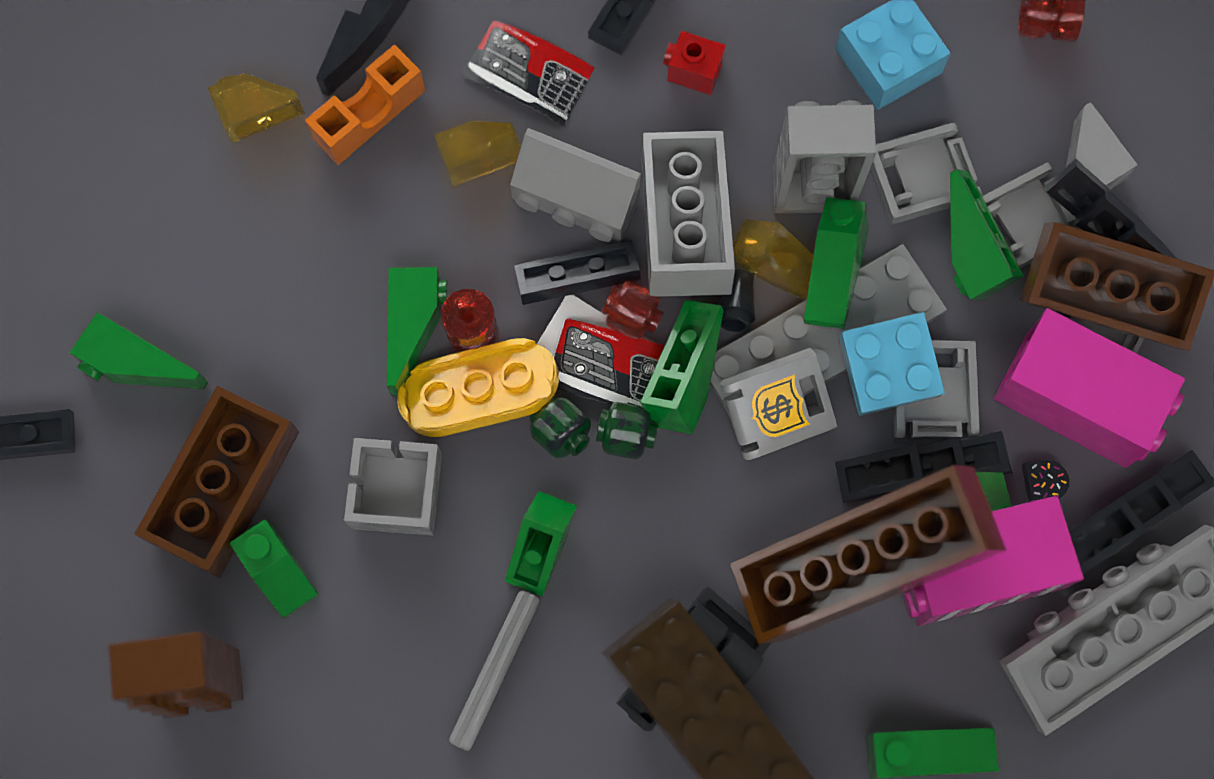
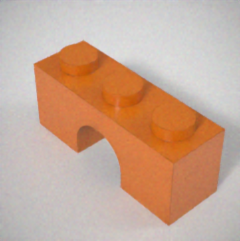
(388, 89)

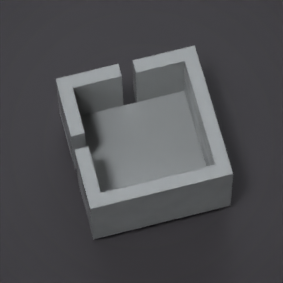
(397, 492)

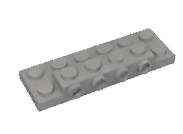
(1114, 630)

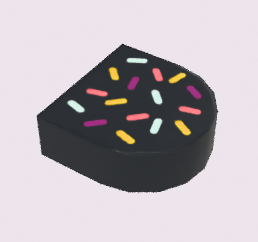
(1044, 480)

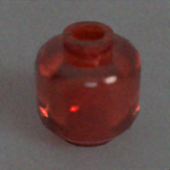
(632, 310)

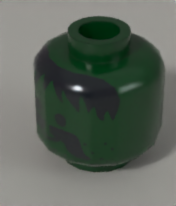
(560, 428)
(626, 430)

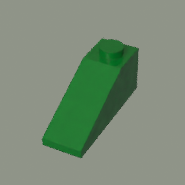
(977, 245)
(836, 262)
(413, 314)
(127, 359)
(684, 369)
(931, 753)

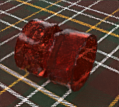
(1058, 17)
(469, 320)

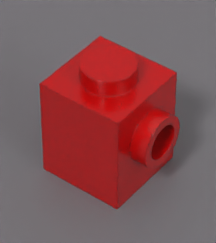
(694, 62)

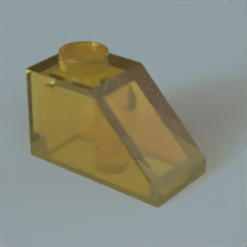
(252, 105)
(477, 149)
(774, 256)

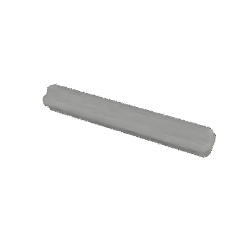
(494, 670)

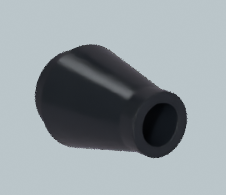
(739, 305)

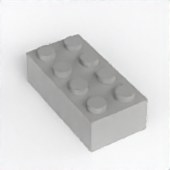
(822, 155)
(687, 214)

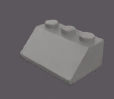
(575, 186)

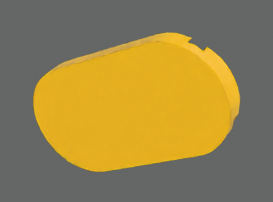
(478, 387)

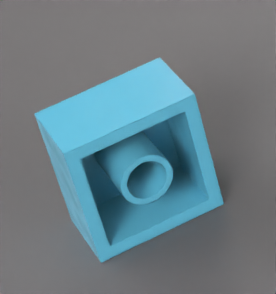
(892, 51)
(891, 364)

